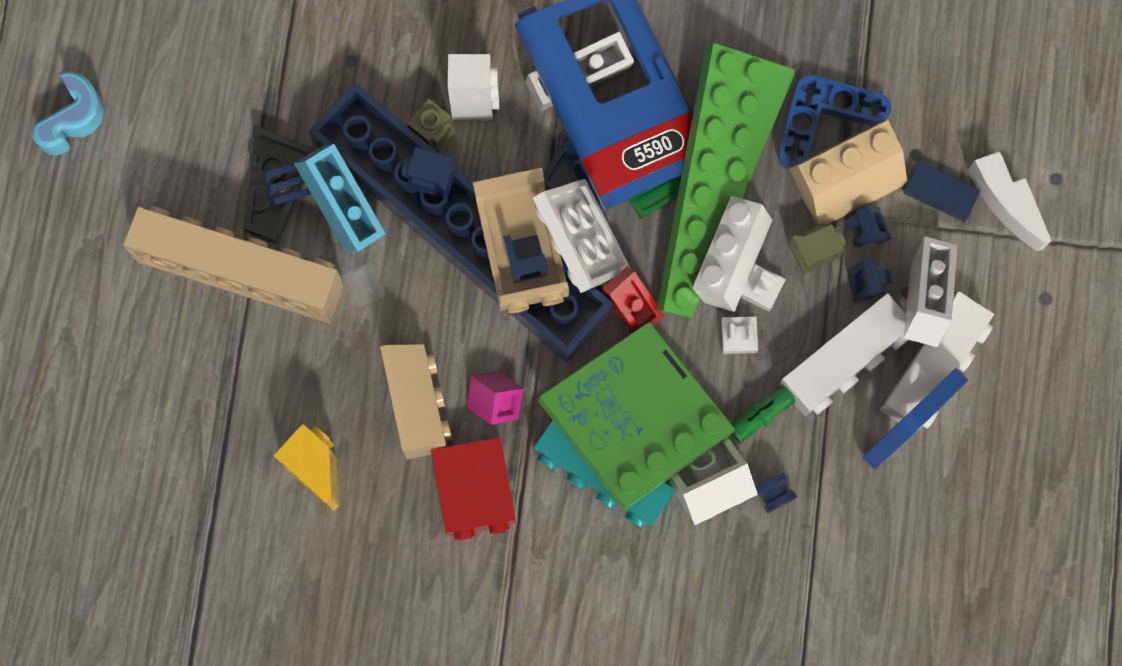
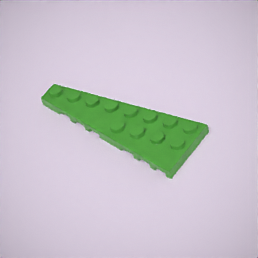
(727, 134)

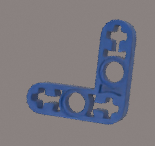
(824, 104)
(915, 418)

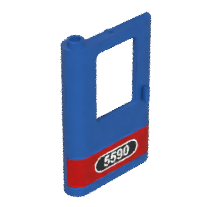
(622, 142)

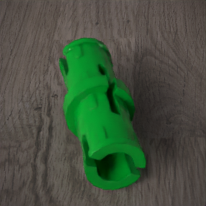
(762, 413)

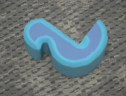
(71, 121)

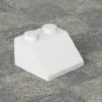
(714, 482)

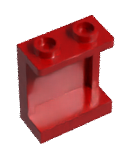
(473, 488)

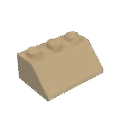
(851, 173)
(415, 399)

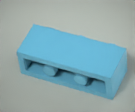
(339, 198)

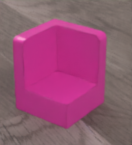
(495, 397)

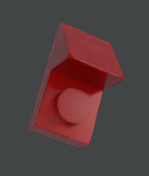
(632, 300)

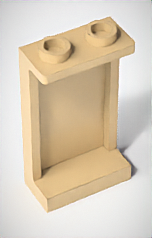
(509, 209)

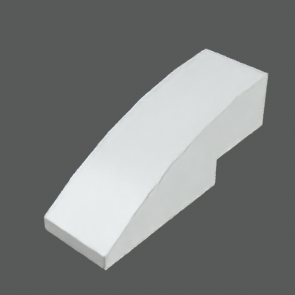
(1010, 200)

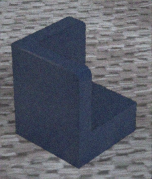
(525, 258)

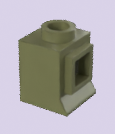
(432, 125)
(817, 247)

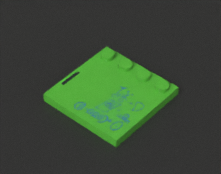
(636, 416)

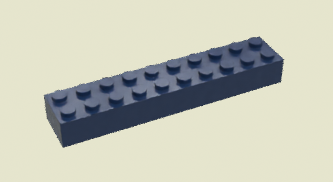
(375, 152)

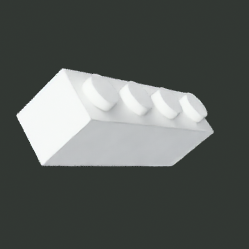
(846, 355)
(935, 363)

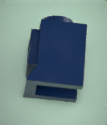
(430, 172)

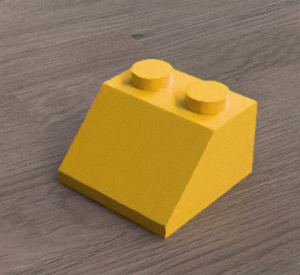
(312, 462)

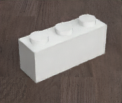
(598, 63)
(472, 87)
(732, 253)
(930, 292)

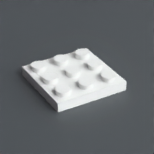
(580, 234)

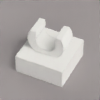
(762, 287)
(739, 335)

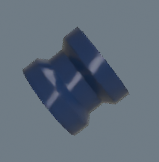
(775, 492)

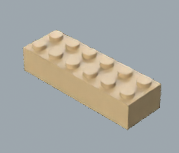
(234, 264)

